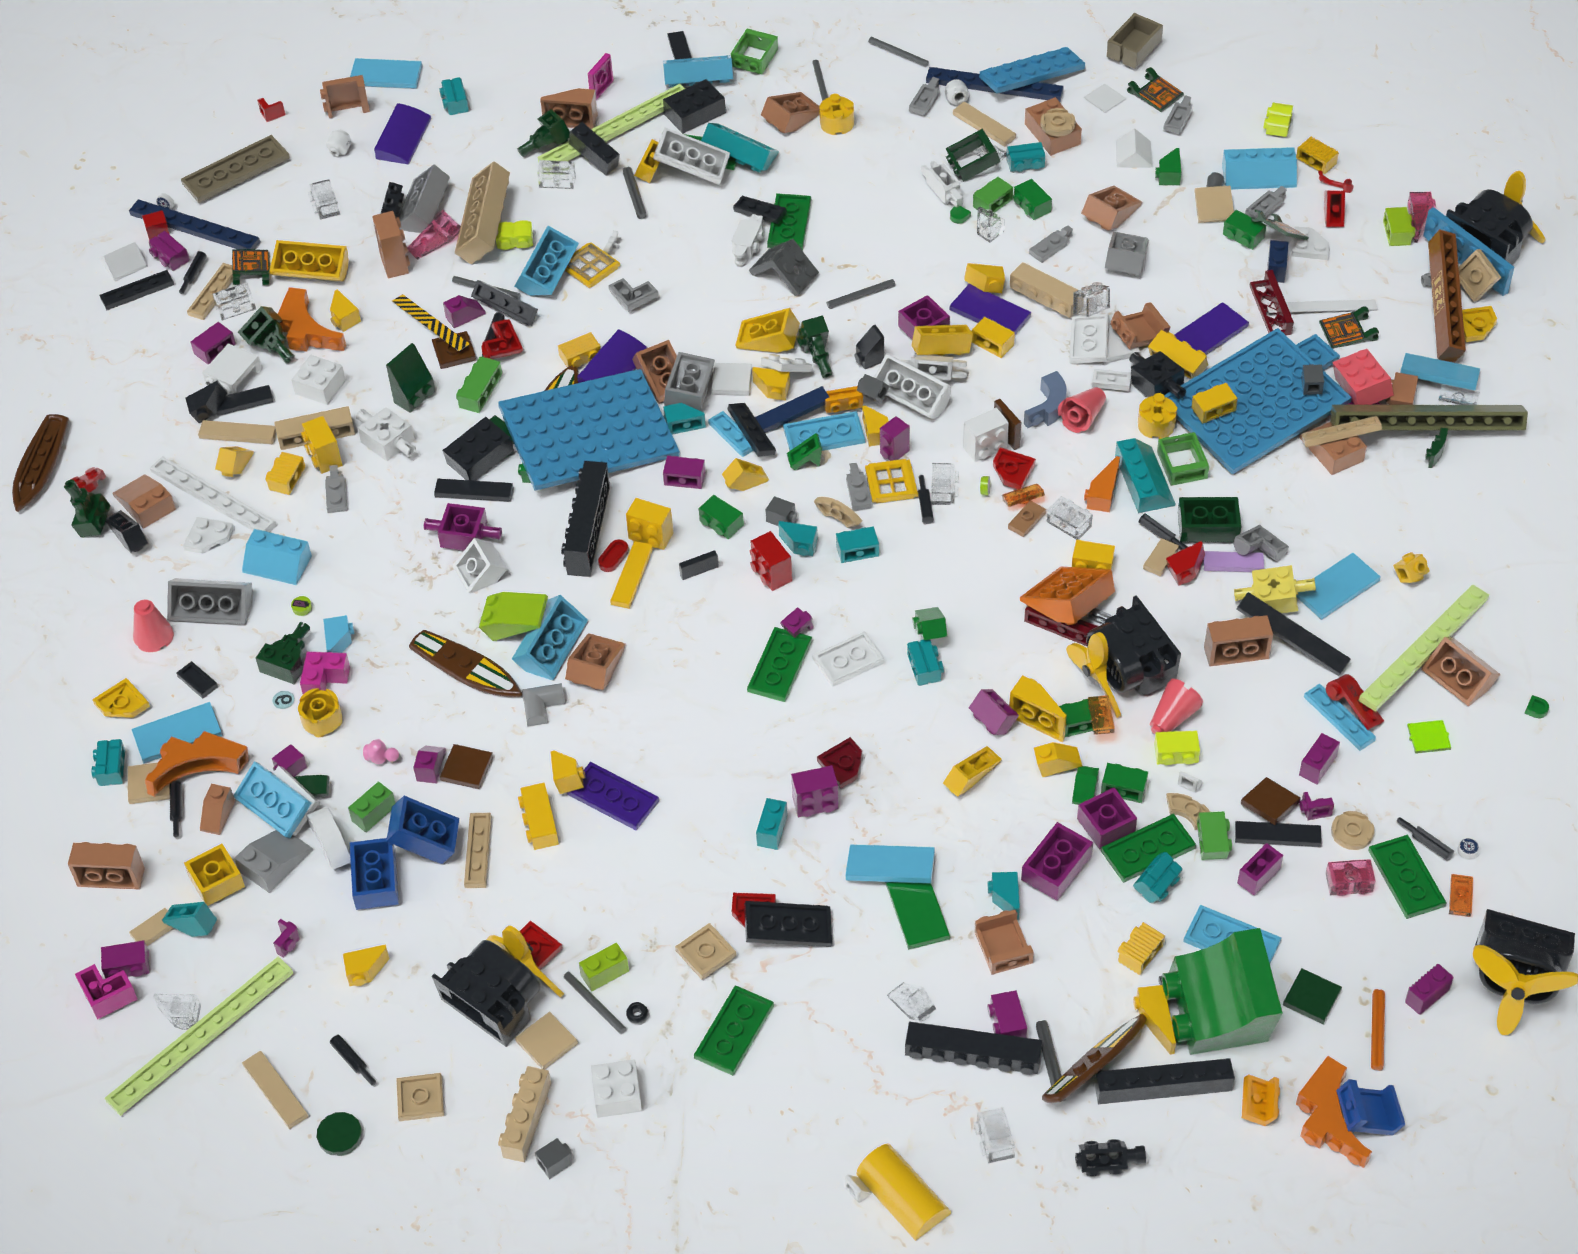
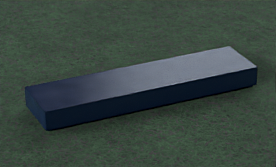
(792, 409)

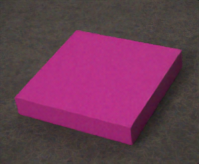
(601, 75)

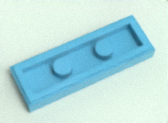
(730, 433)

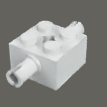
(385, 433)

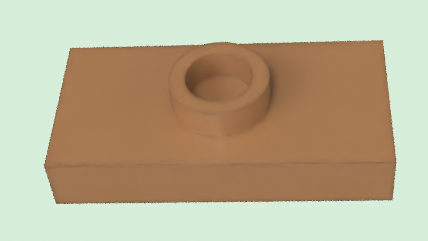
(1027, 518)

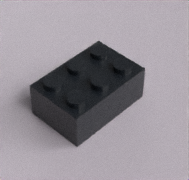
(694, 106)
(478, 450)

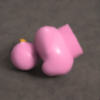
(378, 753)

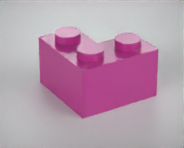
(323, 669)
(107, 994)

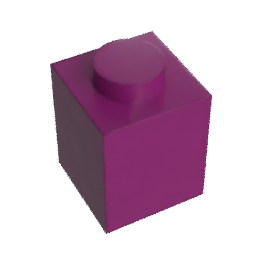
(291, 760)

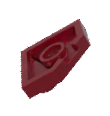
(845, 761)

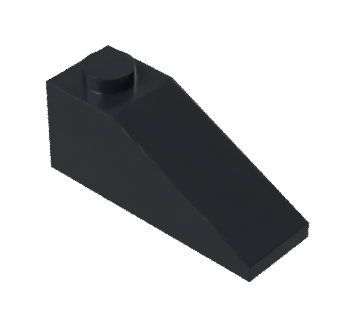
(127, 531)

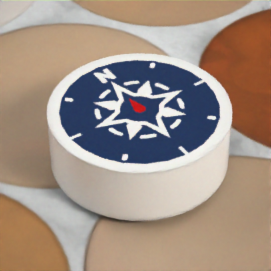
(165, 200)
(1468, 848)

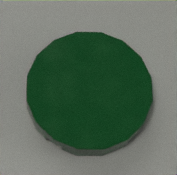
(339, 1133)

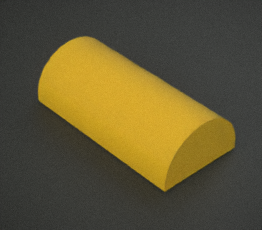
(309, 260)
(902, 1191)

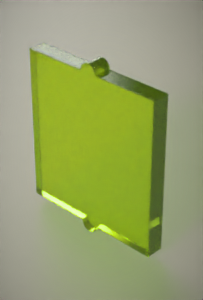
(1429, 736)

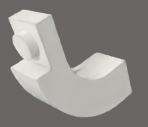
(329, 837)

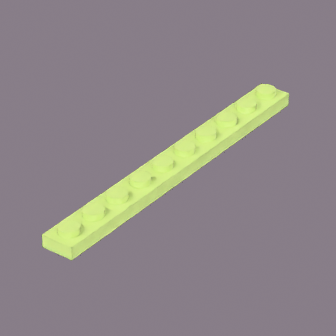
(616, 125)
(1423, 648)
(198, 1036)

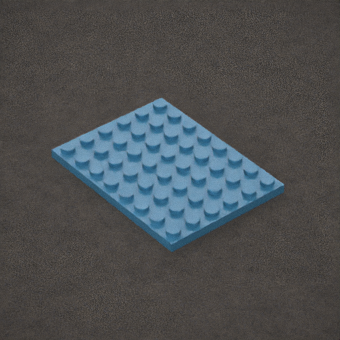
(1268, 402)
(587, 421)

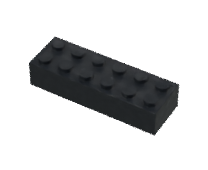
(586, 519)

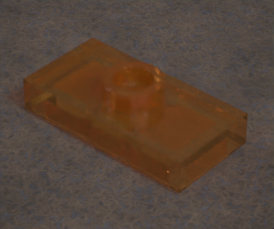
(1023, 495)
(1101, 715)
(1460, 895)

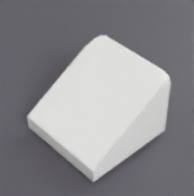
(1189, 782)
(856, 1188)

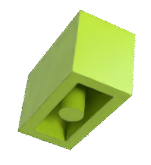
(1398, 226)
(603, 967)

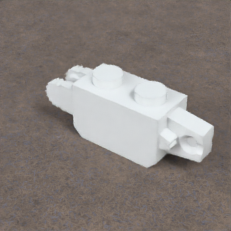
(943, 183)
(746, 239)
(938, 366)

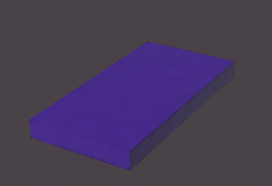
(978, 304)
(1213, 328)
(615, 796)

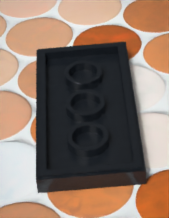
(788, 924)

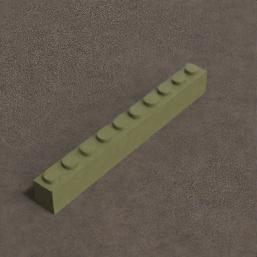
(1435, 416)

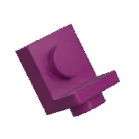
(1316, 809)

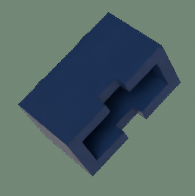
(1278, 259)

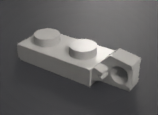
(925, 97)
(1178, 116)
(1267, 202)
(1051, 244)
(858, 489)
(335, 491)

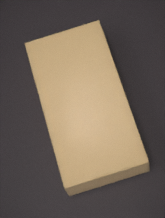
(1156, 561)
(151, 928)

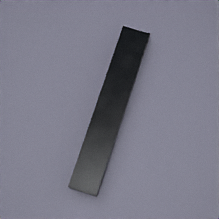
(1295, 634)

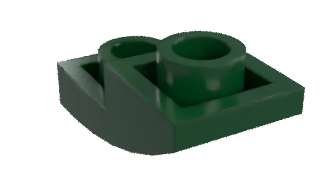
(1437, 448)
(316, 784)

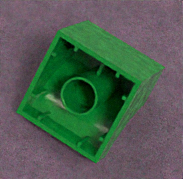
(1224, 994)

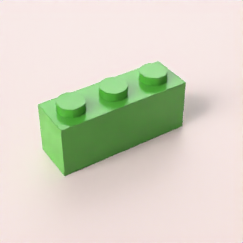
(479, 384)

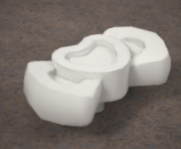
(611, 242)

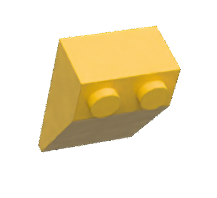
(769, 332)
(1037, 708)

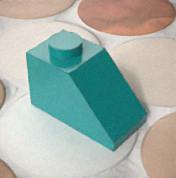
(683, 418)
(799, 537)
(1005, 890)
(191, 918)

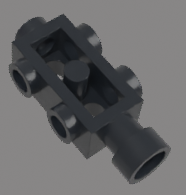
(392, 198)
(1103, 1161)

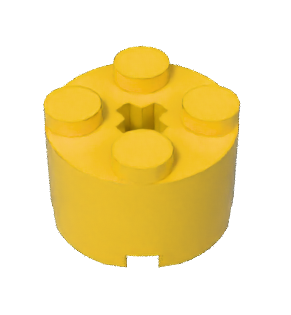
(836, 114)
(1157, 416)
(320, 712)

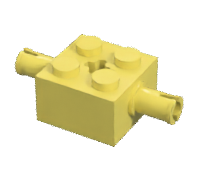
(1276, 588)

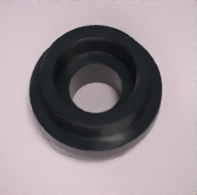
(637, 1007)

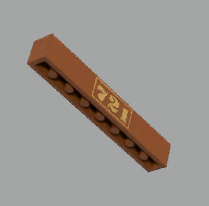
(1446, 296)

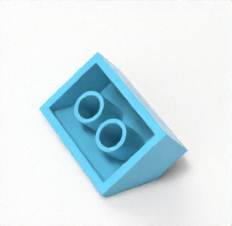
(276, 557)

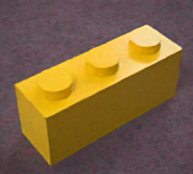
(942, 339)
(1180, 352)
(538, 816)

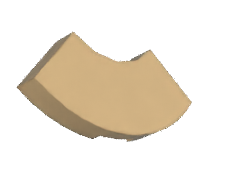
(838, 510)
(1185, 807)

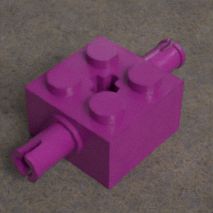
(461, 525)

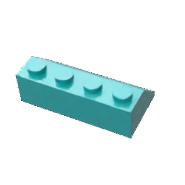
(740, 146)
(1143, 476)

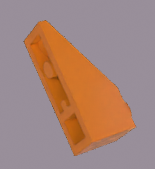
(1102, 488)

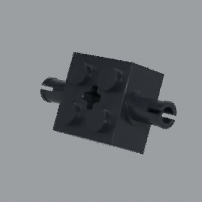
(1157, 375)

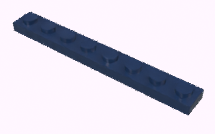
(972, 81)
(197, 226)

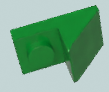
(806, 451)
(1084, 784)

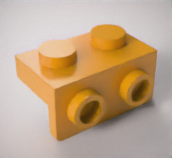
(843, 399)
(1260, 1099)

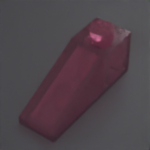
(1418, 207)
(435, 235)

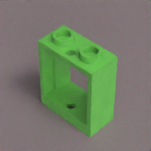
(751, 39)
(1186, 472)

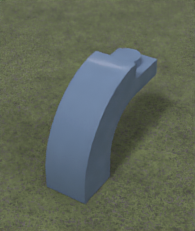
(1055, 391)

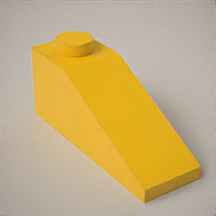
(971, 770)
(1154, 1005)

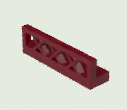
(1272, 293)
(1075, 632)

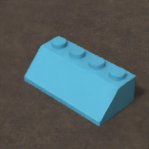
(697, 69)
(1260, 168)
(546, 263)
(548, 646)

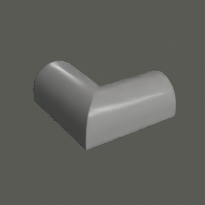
(633, 297)
(1264, 540)
(538, 698)

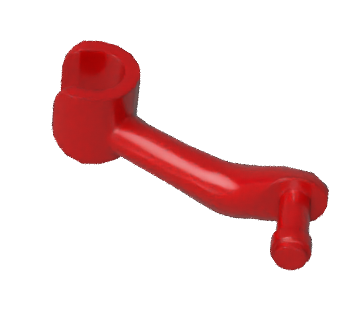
(1347, 185)

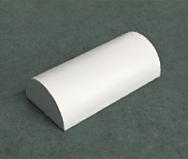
(691, 155)
(913, 387)

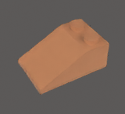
(573, 106)
(789, 111)
(1110, 207)
(656, 366)
(1340, 453)
(145, 500)
(594, 661)

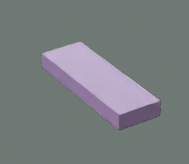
(1232, 561)

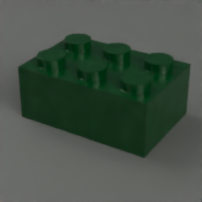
(1209, 519)

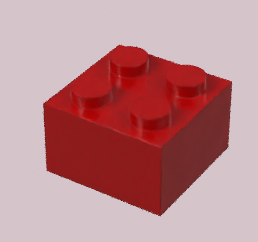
(771, 561)

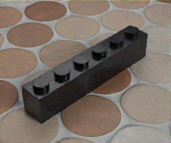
(973, 1048)
(1164, 1081)

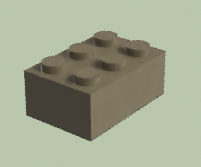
(1134, 40)

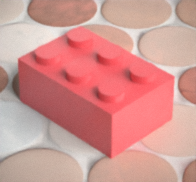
(1363, 378)

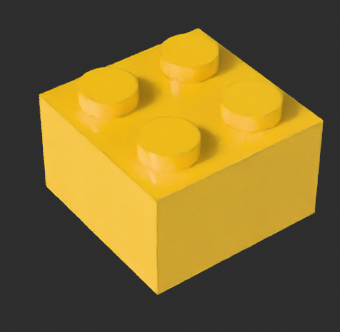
(321, 444)
(649, 523)
(214, 874)

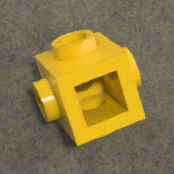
(1411, 568)

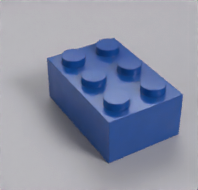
(422, 829)
(373, 873)

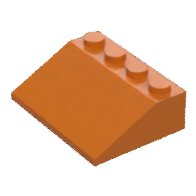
(1070, 593)

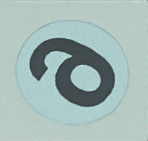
(283, 699)

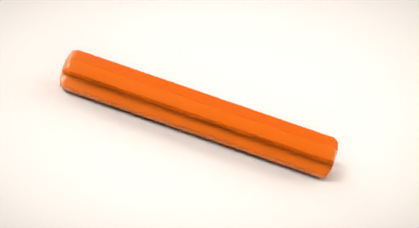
(1378, 1028)

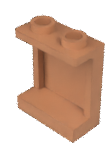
(344, 94)
(1141, 327)
(1003, 942)

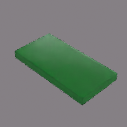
(793, 223)
(779, 665)
(1135, 851)
(1407, 876)
(918, 913)
(734, 1030)

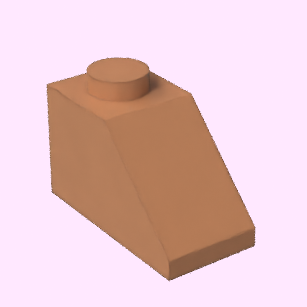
(216, 808)

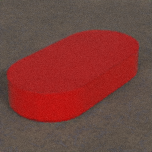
(613, 555)

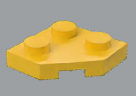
(1478, 322)
(121, 700)

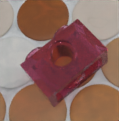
(1358, 870)

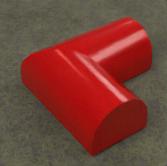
(505, 344)

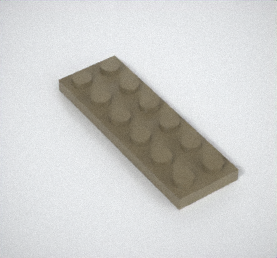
(235, 168)

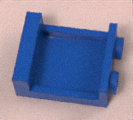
(1370, 1109)

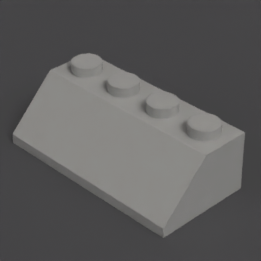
(423, 199)
(208, 601)

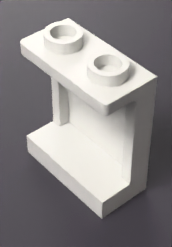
(231, 367)

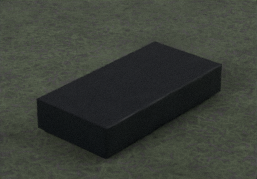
(698, 565)
(197, 679)

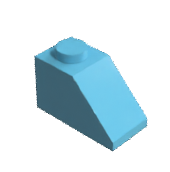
(338, 633)

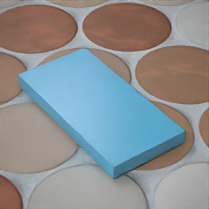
(387, 72)
(1440, 371)
(833, 431)
(1339, 585)
(183, 725)
(272, 799)
(890, 863)
(1213, 927)

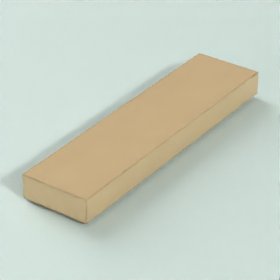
(980, 120)
(204, 302)
(1341, 431)
(237, 432)
(477, 850)
(275, 1089)

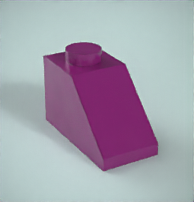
(462, 310)
(428, 763)

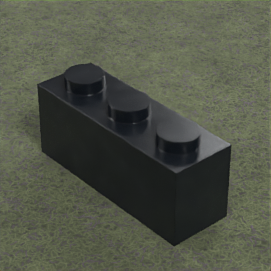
(594, 148)

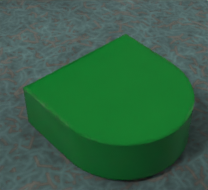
(959, 214)
(1537, 707)

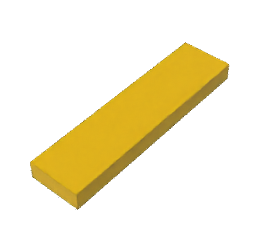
(631, 574)

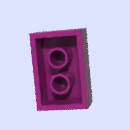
(1057, 861)

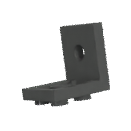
(782, 260)

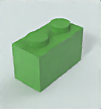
(993, 195)
(371, 806)
(1213, 835)

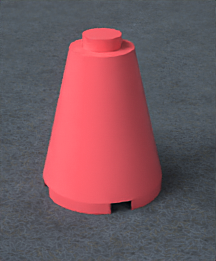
(1081, 409)
(150, 627)
(1175, 706)

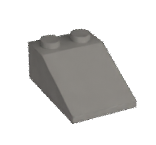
(1126, 253)
(689, 380)
(271, 859)

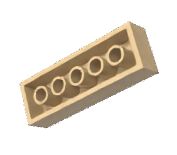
(482, 213)

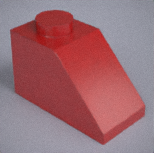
(1334, 208)
(1186, 563)

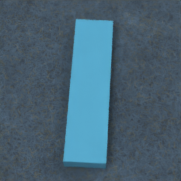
(1340, 717)

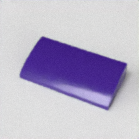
(402, 134)
(613, 357)

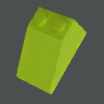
(512, 614)

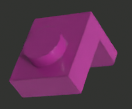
(797, 622)
(287, 940)

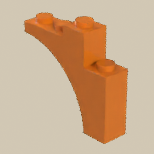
(301, 326)
(205, 754)
(1326, 1119)

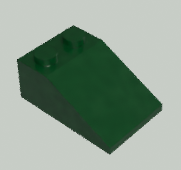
(409, 379)

